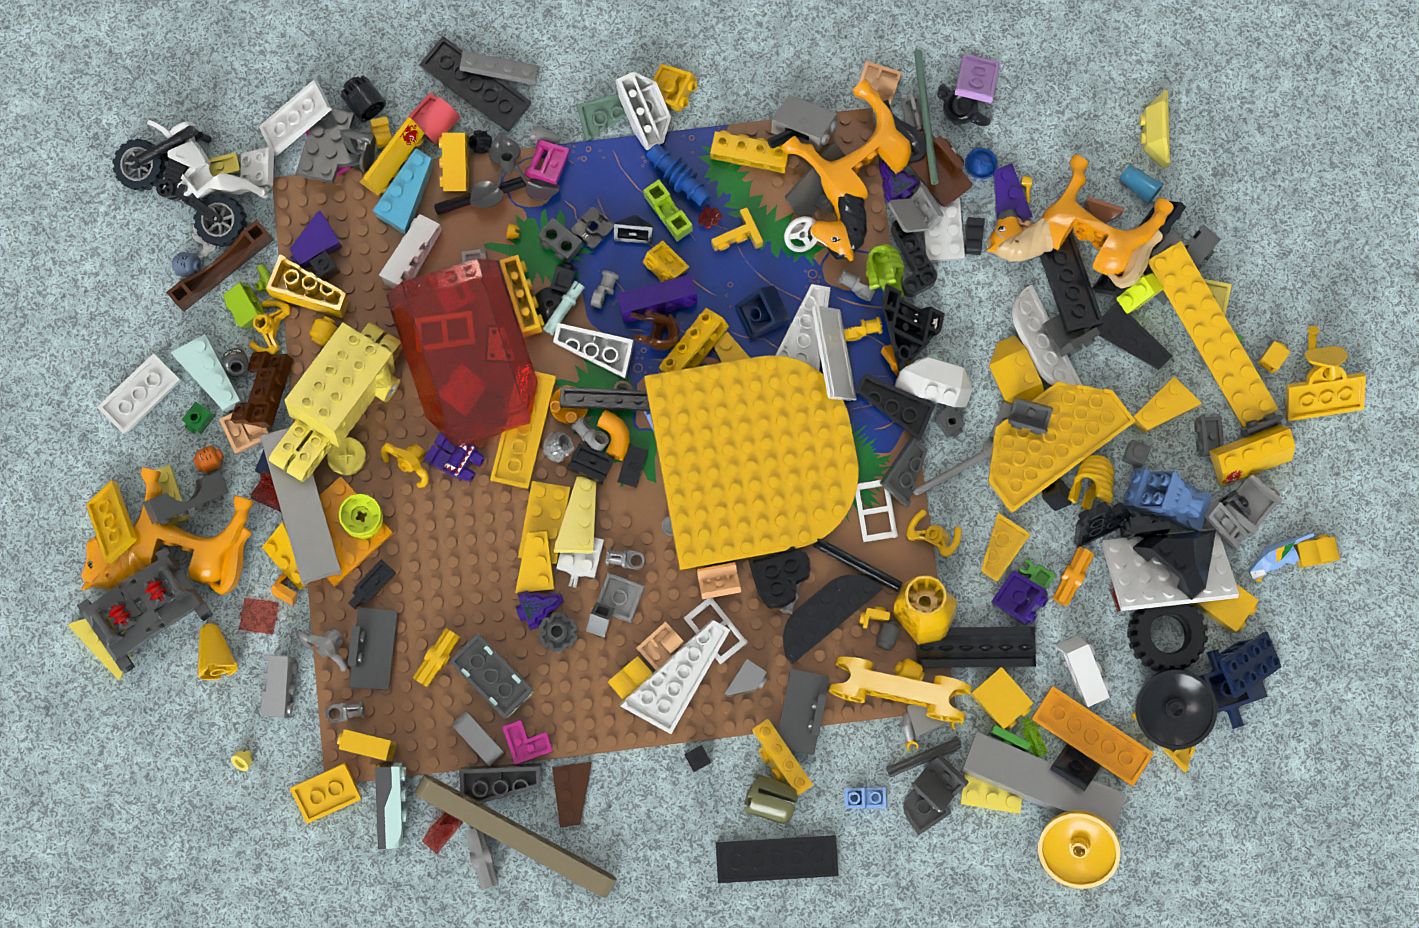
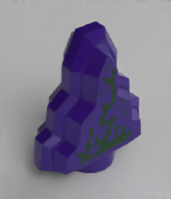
(896, 185)
(536, 607)

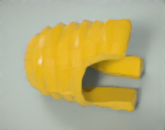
(1102, 472)

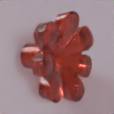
(709, 216)

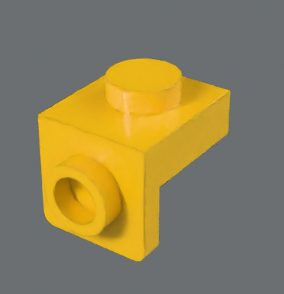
(877, 613)

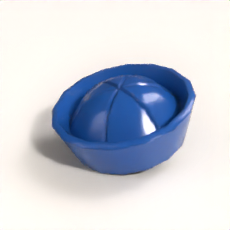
(981, 163)

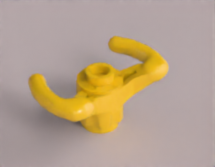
(269, 325)
(407, 460)
(934, 534)

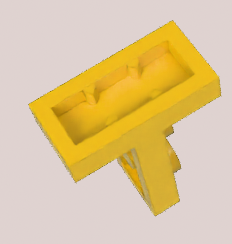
(739, 234)

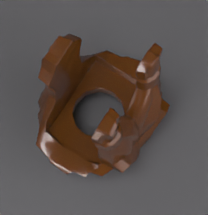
(661, 323)

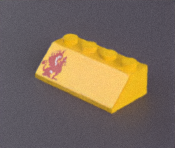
(392, 157)
(1252, 454)

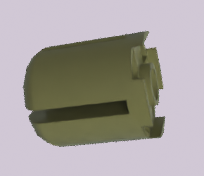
(771, 799)

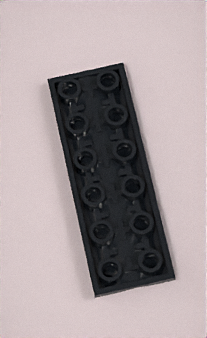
(980, 648)

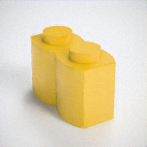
(1317, 551)
(630, 678)

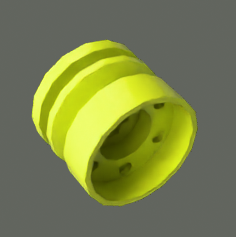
(350, 512)

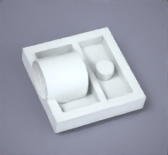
(258, 167)

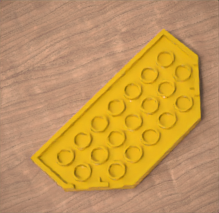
(1078, 426)

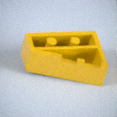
(454, 161)

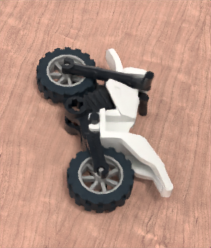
(187, 179)

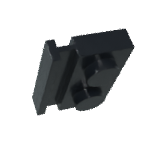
(590, 463)

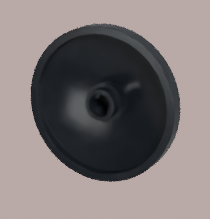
(1176, 709)

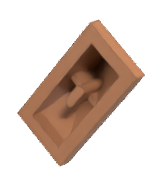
(1102, 210)

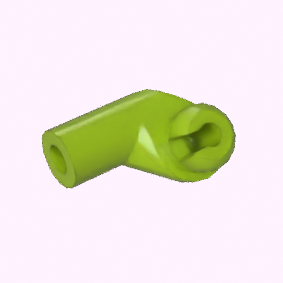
(264, 278)

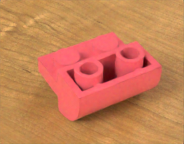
(434, 117)

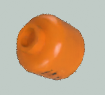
(208, 459)

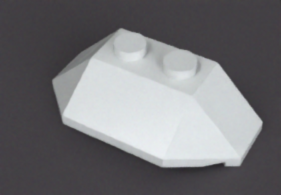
(644, 108)
(936, 382)

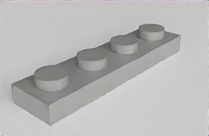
(498, 67)

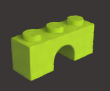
(662, 204)

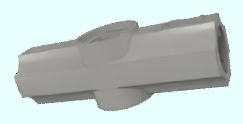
(481, 858)

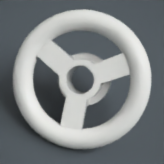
(799, 231)

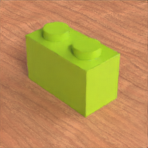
(243, 304)

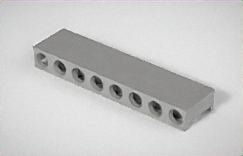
(303, 519)
(1034, 781)

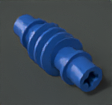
(677, 175)

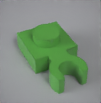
(1038, 575)

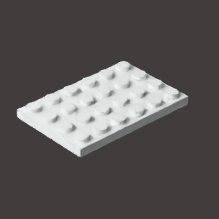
(1151, 584)

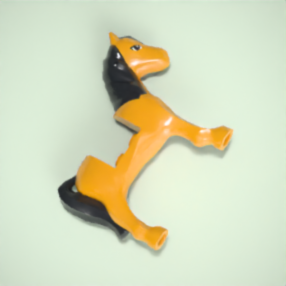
(891, 140)

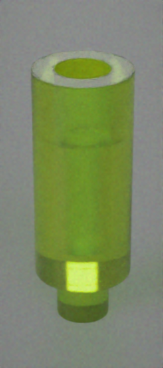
(1033, 736)

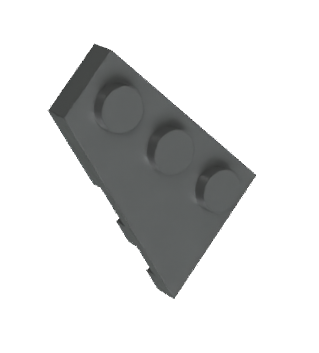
(903, 472)

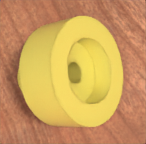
(242, 760)

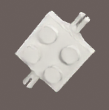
(581, 563)

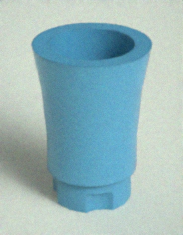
(1141, 183)

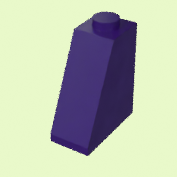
(313, 241)

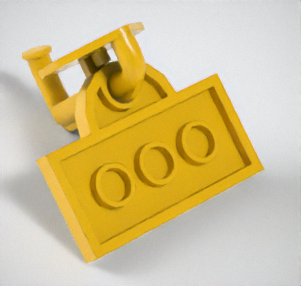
(1325, 393)

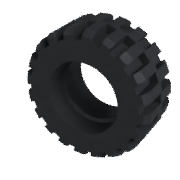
(1153, 657)

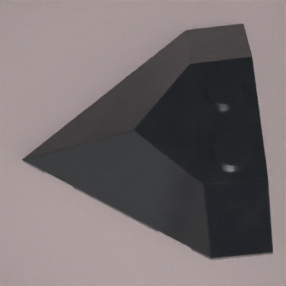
(909, 325)
(1183, 554)

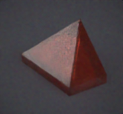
(441, 832)

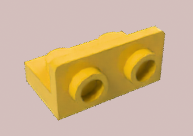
(665, 262)

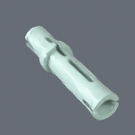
(568, 301)

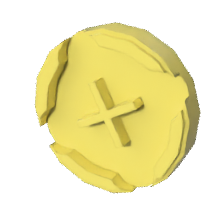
(347, 458)

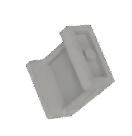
(1261, 503)

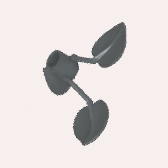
(505, 152)

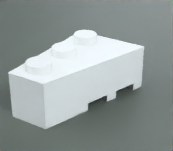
(1084, 670)

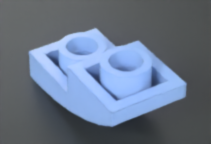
(866, 797)

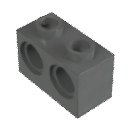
(563, 237)

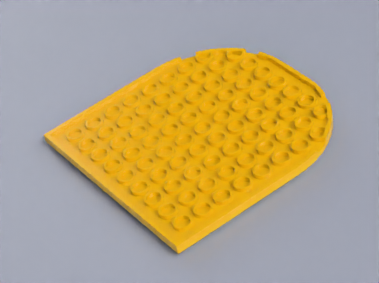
(751, 457)

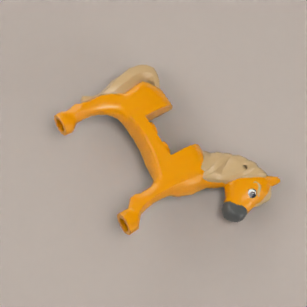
(1119, 249)

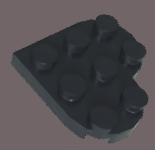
(1099, 522)
(778, 575)

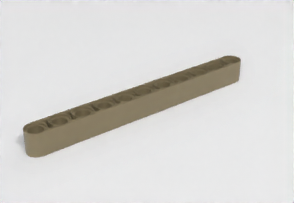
(515, 835)

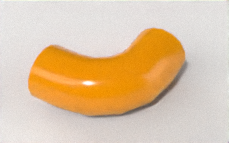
(619, 434)

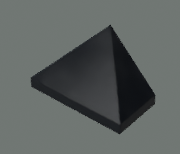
(633, 230)

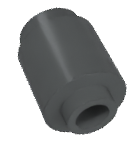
(888, 635)

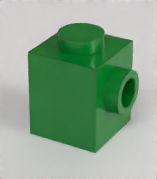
(197, 418)

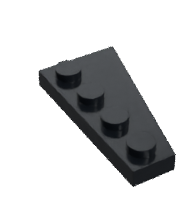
(1131, 337)

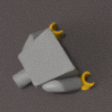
(918, 724)

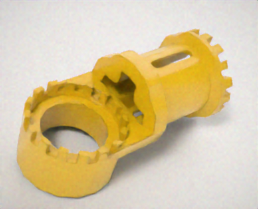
(865, 328)

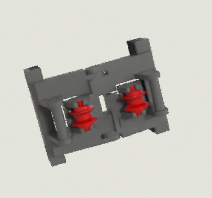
(155, 593)

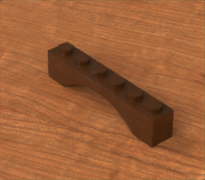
(196, 286)

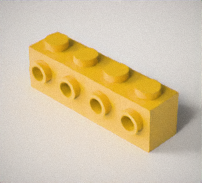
(748, 152)
(521, 297)
(696, 342)

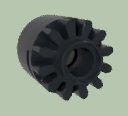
(362, 98)

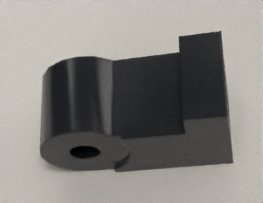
(973, 235)

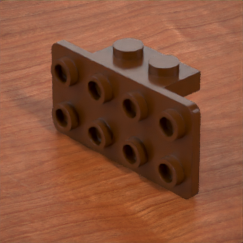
(949, 169)

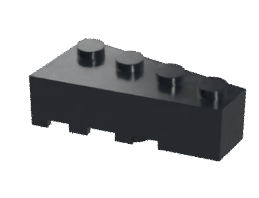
(899, 406)

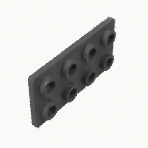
(808, 191)
(372, 648)
(803, 710)

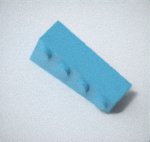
(405, 193)

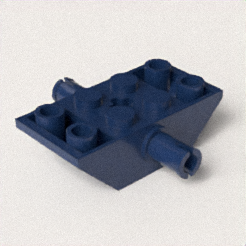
(1225, 700)

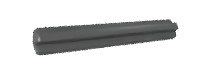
(923, 757)

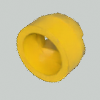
(511, 231)

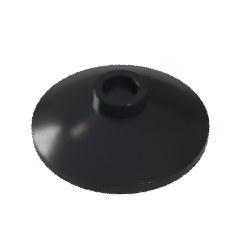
(543, 297)

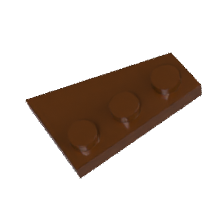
(570, 791)

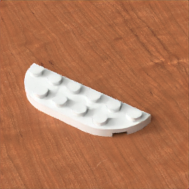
(1028, 320)

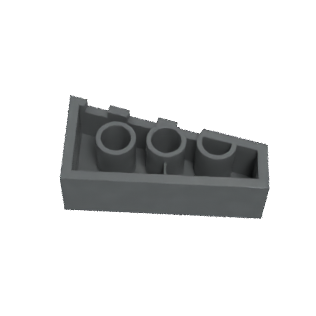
(1199, 248)

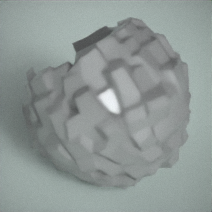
(558, 446)

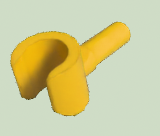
(1027, 182)

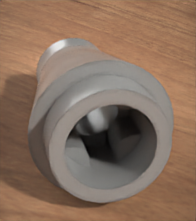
(539, 133)

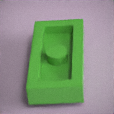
(1009, 738)

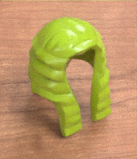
(884, 267)

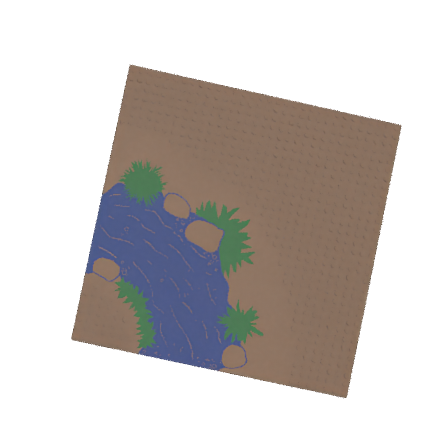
(462, 538)

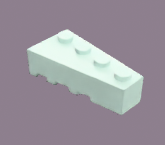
(206, 367)

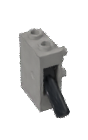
(805, 121)

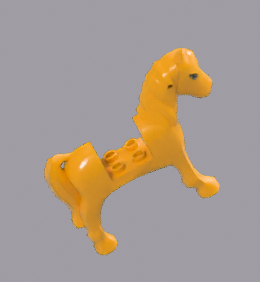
(212, 557)

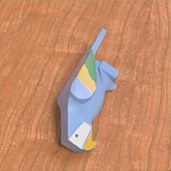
(1275, 557)

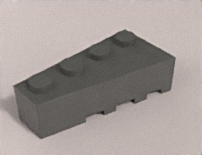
(498, 781)

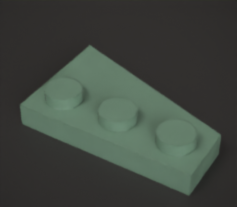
(599, 114)

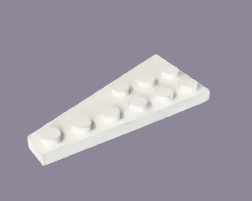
(801, 336)
(671, 687)

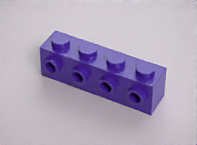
(658, 297)

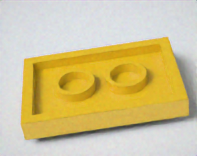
(325, 793)

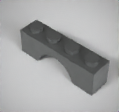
(164, 506)

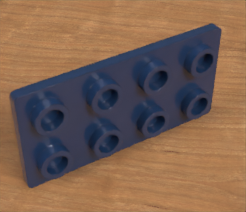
(1248, 663)

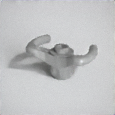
(327, 645)

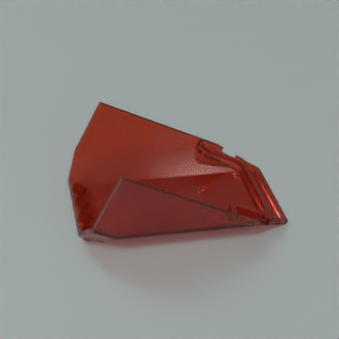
(465, 350)

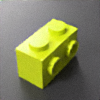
(1140, 293)

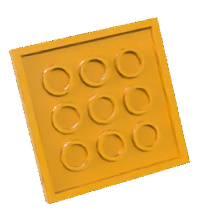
(349, 550)

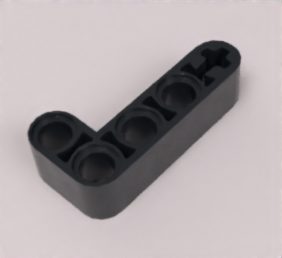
(911, 254)

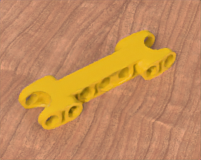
(868, 682)

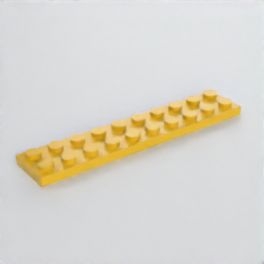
(1212, 334)

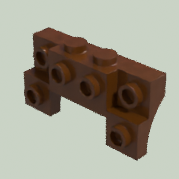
(266, 391)

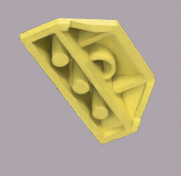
(1156, 130)

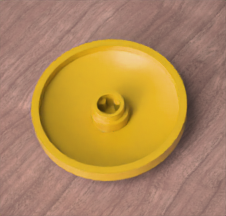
(1079, 849)

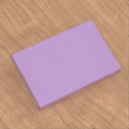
(977, 78)

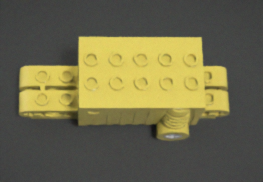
(335, 395)

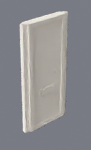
(834, 353)

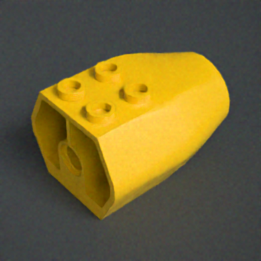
(925, 609)

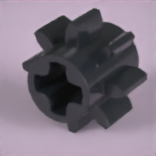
(480, 141)

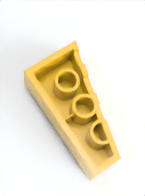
(305, 289)

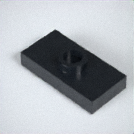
(632, 466)

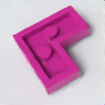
(521, 747)

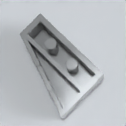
(278, 686)

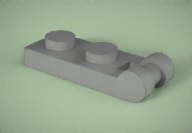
(1226, 524)

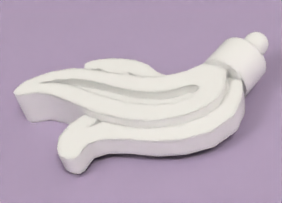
(207, 248)

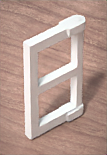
(867, 538)
(701, 607)

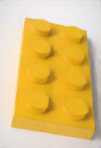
(545, 512)
(111, 522)

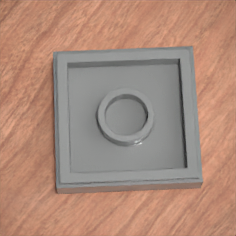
(621, 595)

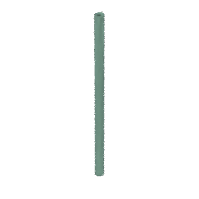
(926, 117)

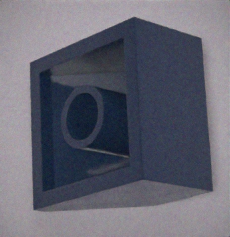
(762, 312)

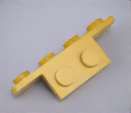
(780, 758)

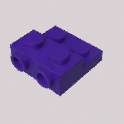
(1020, 598)

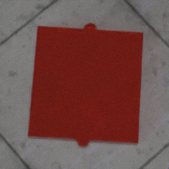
(258, 616)

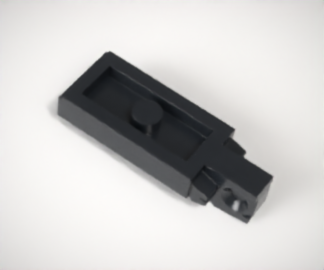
(371, 584)

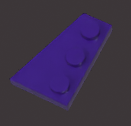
(1009, 193)

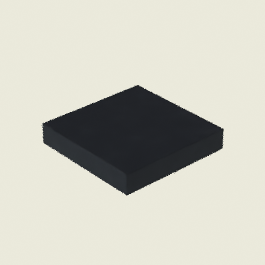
(1075, 767)

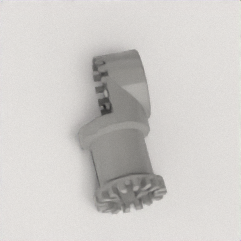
(853, 282)
(604, 288)
(588, 434)
(624, 558)
(345, 712)

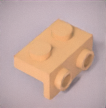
(718, 580)

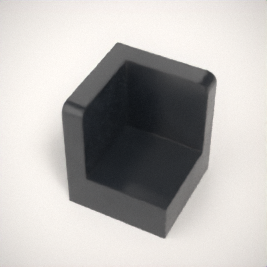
(1057, 495)

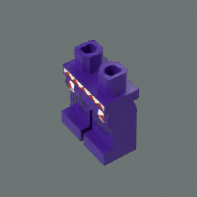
(458, 462)

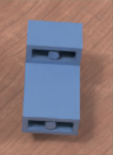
(1167, 498)

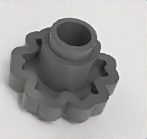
(558, 632)

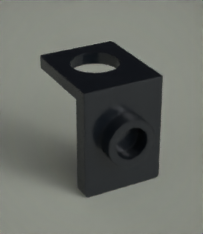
(1241, 502)

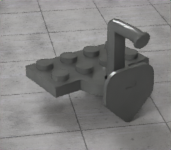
(335, 145)

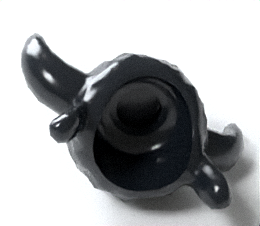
(961, 109)

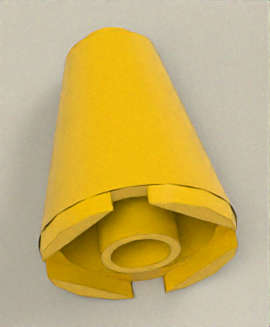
(214, 654)

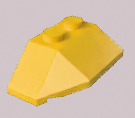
(1015, 371)

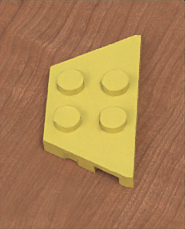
(91, 640)

